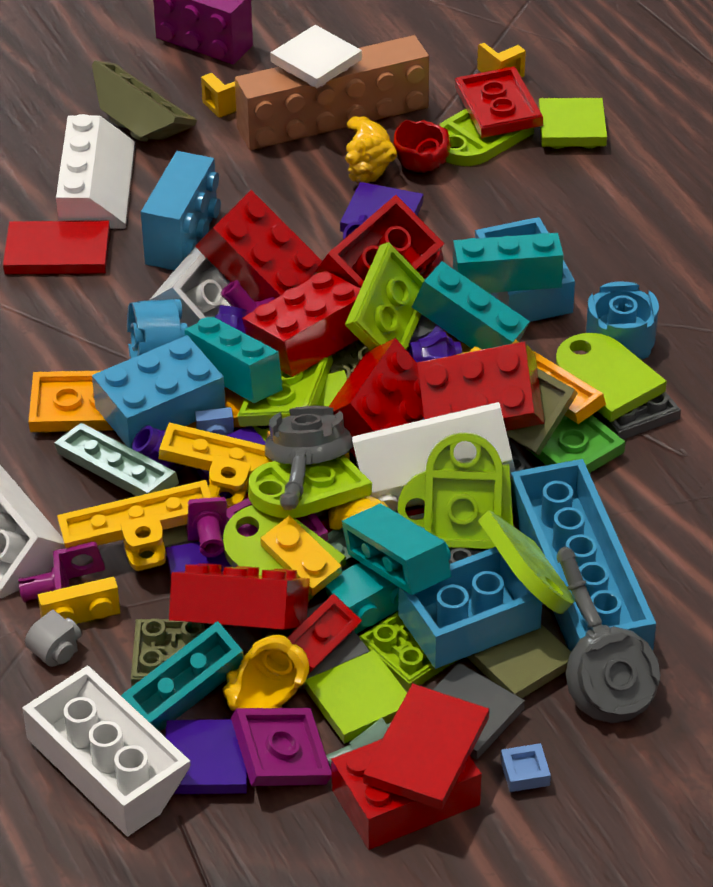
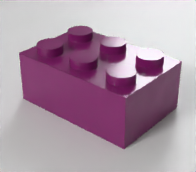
(206, 26)

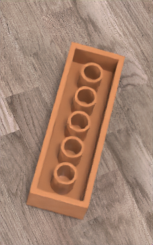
(284, 108)

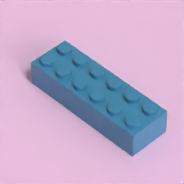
(563, 509)

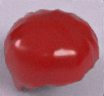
(421, 145)

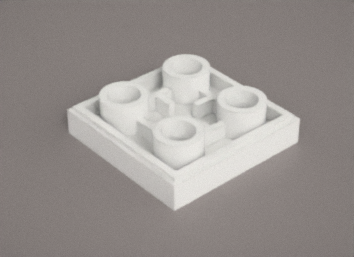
(316, 56)

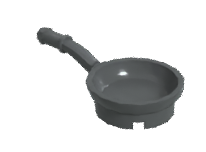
(305, 438)
(610, 668)

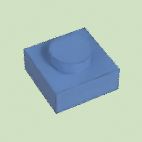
(215, 420)
(525, 767)

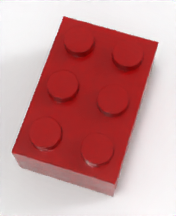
(390, 224)
(258, 250)
(305, 321)
(482, 378)
(380, 391)
(239, 596)
(385, 815)

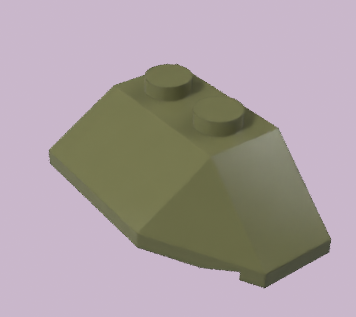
(137, 105)

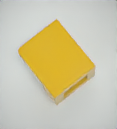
(491, 60)
(217, 96)

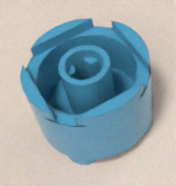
(625, 315)
(153, 324)

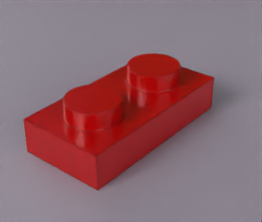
(325, 630)

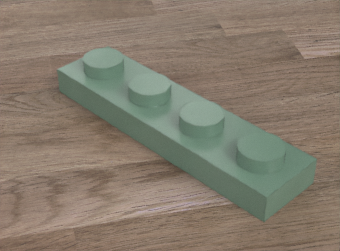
(115, 461)

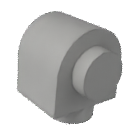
(53, 638)

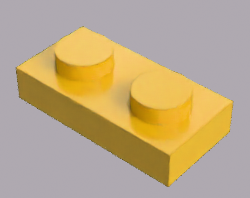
(301, 552)
(83, 601)

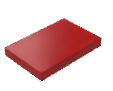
(498, 102)
(56, 247)
(426, 746)

